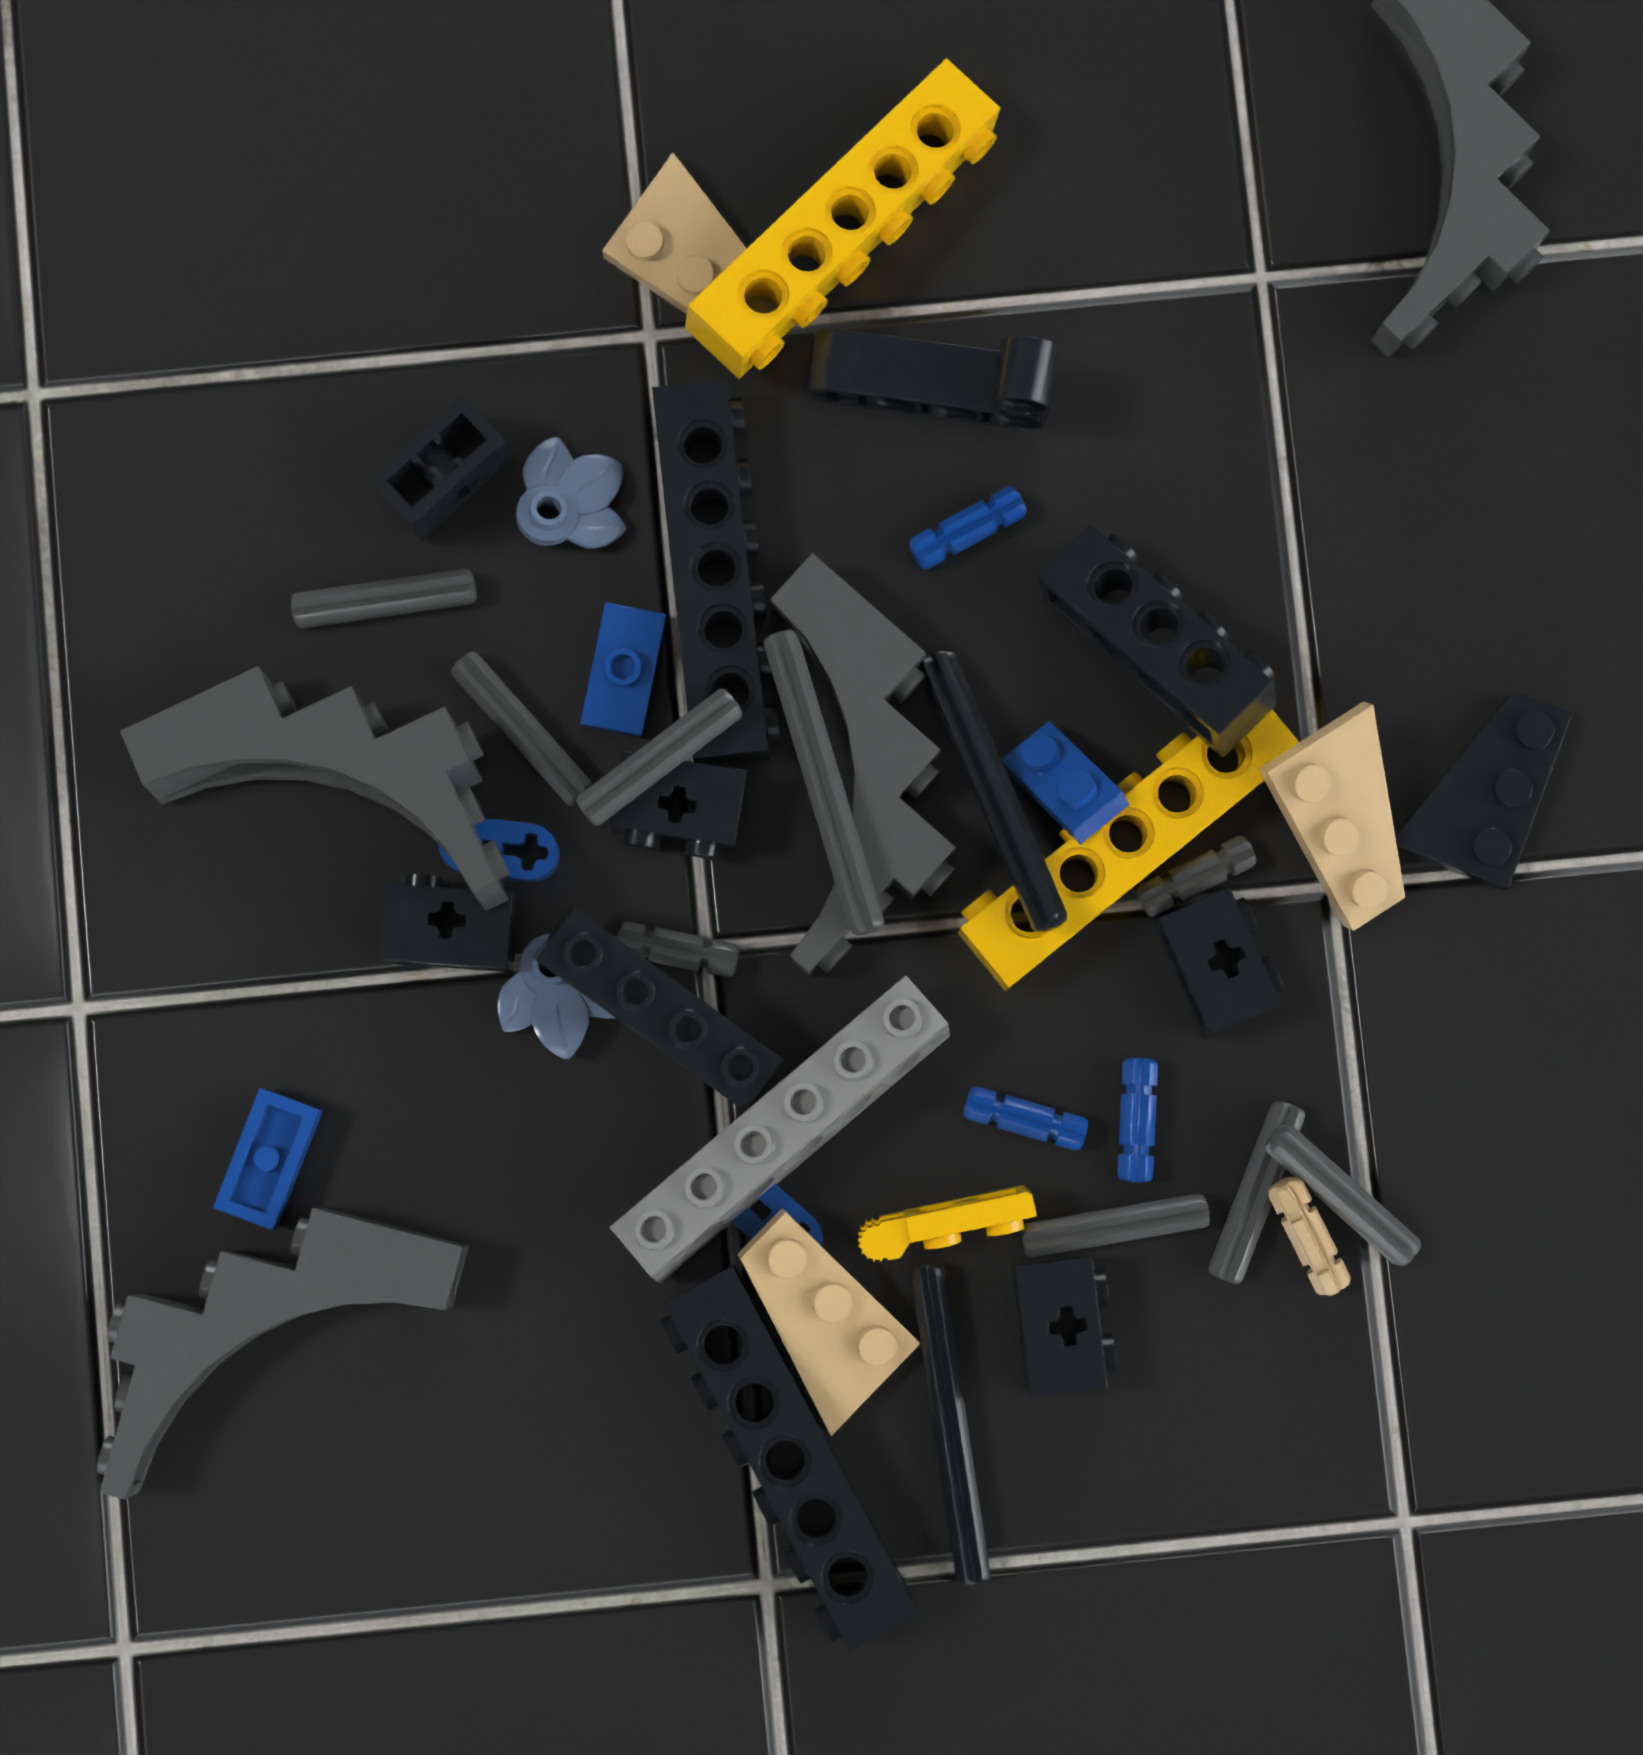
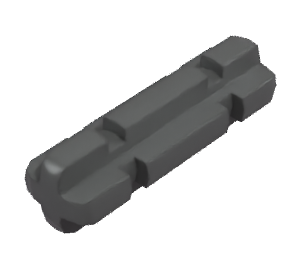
(1196, 875)
(680, 949)

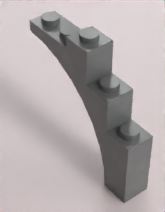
(1482, 230)
(865, 667)
(256, 733)
(180, 1344)

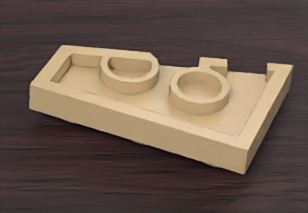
(676, 240)
(1341, 814)
(826, 1319)

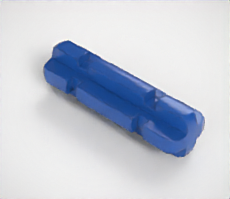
(967, 527)
(1025, 1118)
(1137, 1120)

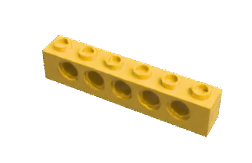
(940, 106)
(1014, 953)

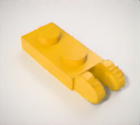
(942, 1222)

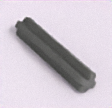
(383, 598)
(520, 727)
(659, 757)
(1343, 1195)
(1252, 1200)
(1115, 1225)

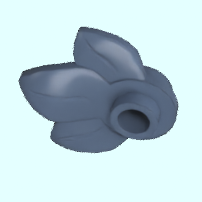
(577, 491)
(547, 1003)

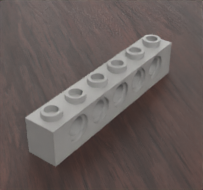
(781, 1130)

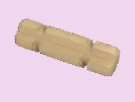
(1309, 1235)

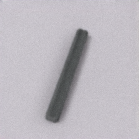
(823, 783)

